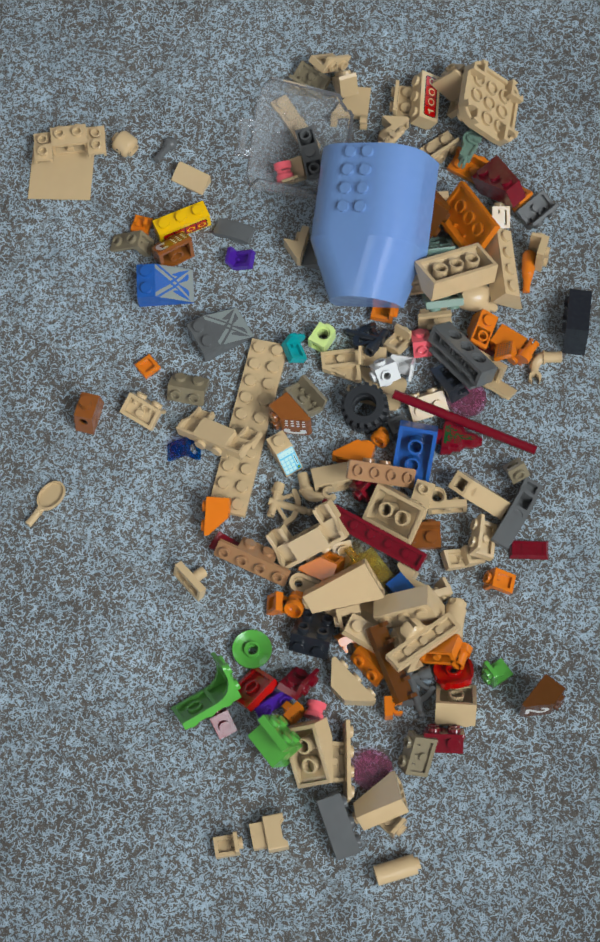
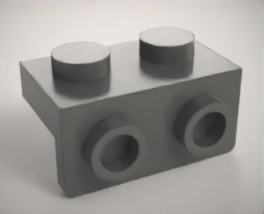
(536, 210)

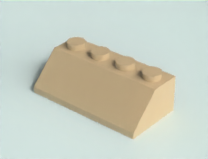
(455, 271)
(506, 287)

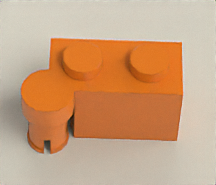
(524, 347)
(449, 652)

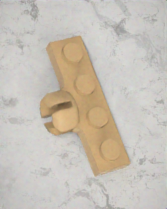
(421, 639)

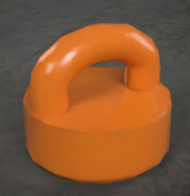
(380, 437)

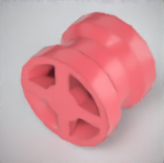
(315, 709)

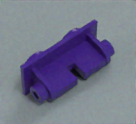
(270, 704)

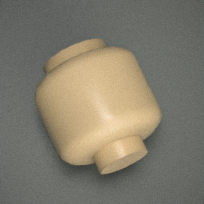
(124, 143)

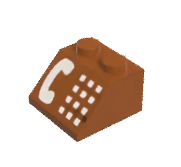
(173, 250)
(289, 416)

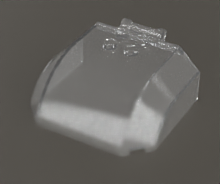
(278, 113)

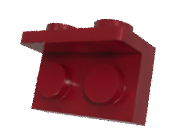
(298, 682)

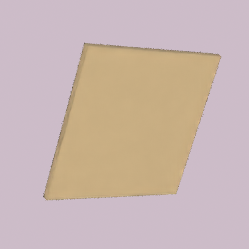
(63, 179)

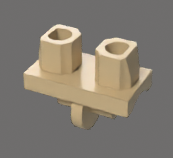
(428, 319)

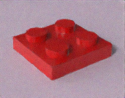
(255, 688)

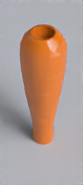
(528, 269)

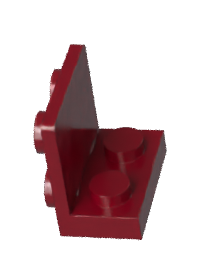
(449, 739)

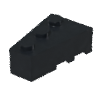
(577, 321)

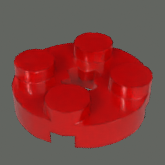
(456, 680)

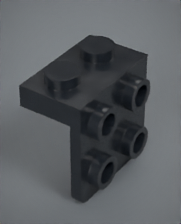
(312, 634)

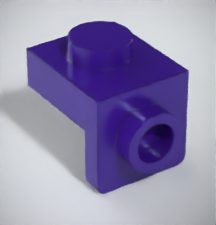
(239, 259)

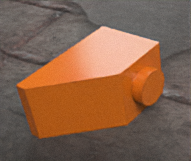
(355, 451)

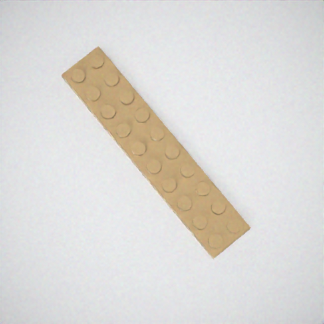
(255, 394)

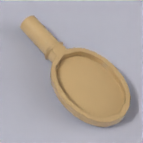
(47, 499)

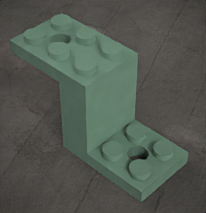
(437, 246)

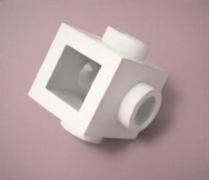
(384, 371)

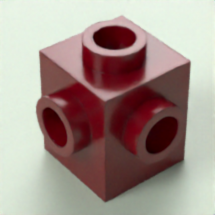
(362, 490)

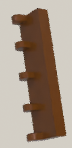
(383, 644)

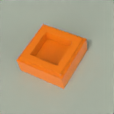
(147, 366)

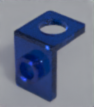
(181, 448)

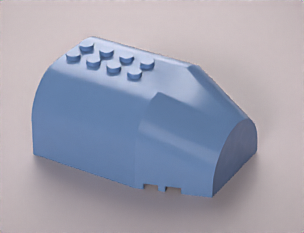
(372, 221)

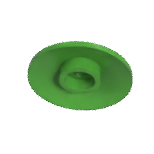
(248, 640)

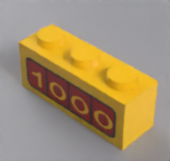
(184, 220)

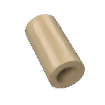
(396, 869)

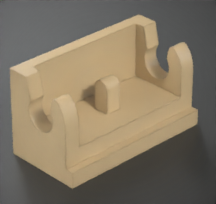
(331, 475)

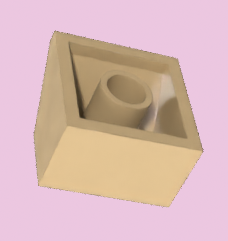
(456, 706)

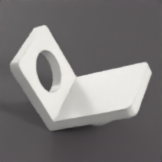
(405, 365)

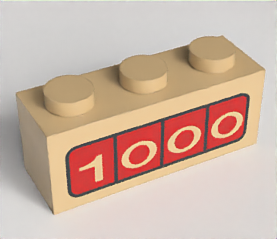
(424, 101)

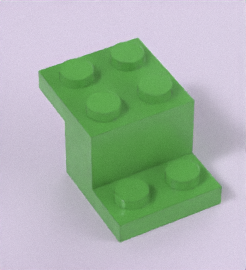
(275, 740)

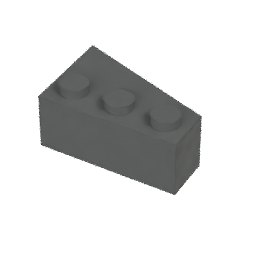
(338, 824)

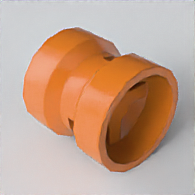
(294, 606)

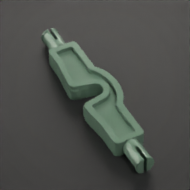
(469, 147)

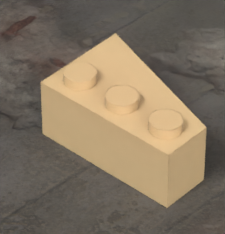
(402, 605)

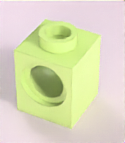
(322, 344)

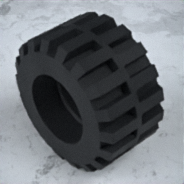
(361, 393)

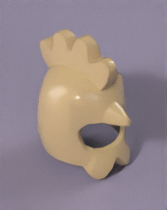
(478, 299)

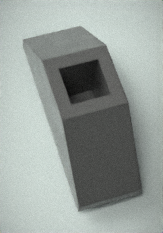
(309, 151)

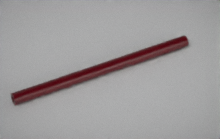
(465, 422)

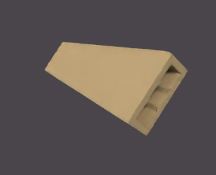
(345, 588)

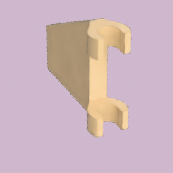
(359, 105)

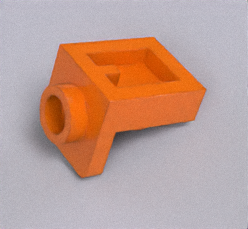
(499, 580)

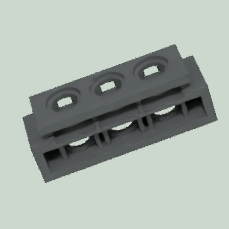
(449, 344)

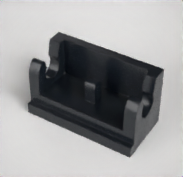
(452, 387)

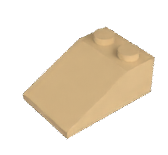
(394, 512)
(314, 760)

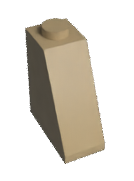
(381, 802)

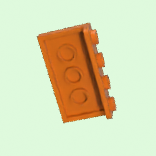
(469, 218)

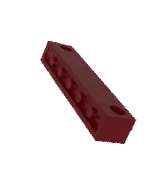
(382, 540)

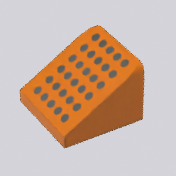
(505, 351)

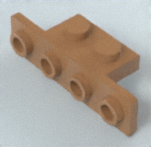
(380, 473)
(253, 558)

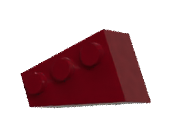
(499, 183)

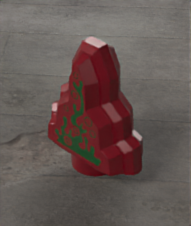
(455, 438)

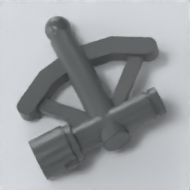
(417, 677)

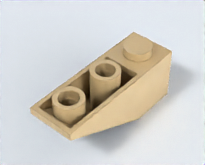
(479, 494)

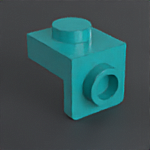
(293, 348)

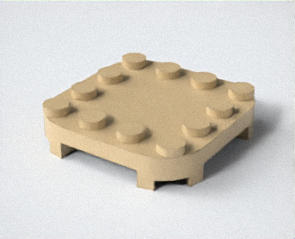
(489, 103)

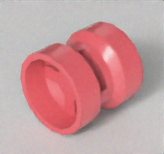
(283, 170)

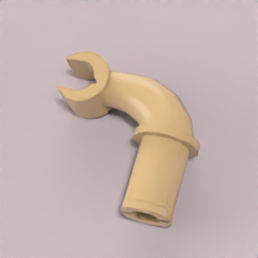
(542, 358)
(308, 492)

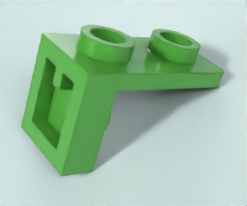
(495, 673)

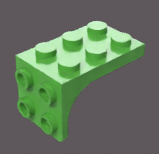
(208, 701)

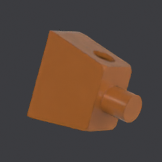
(89, 409)

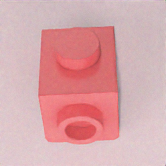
(420, 343)

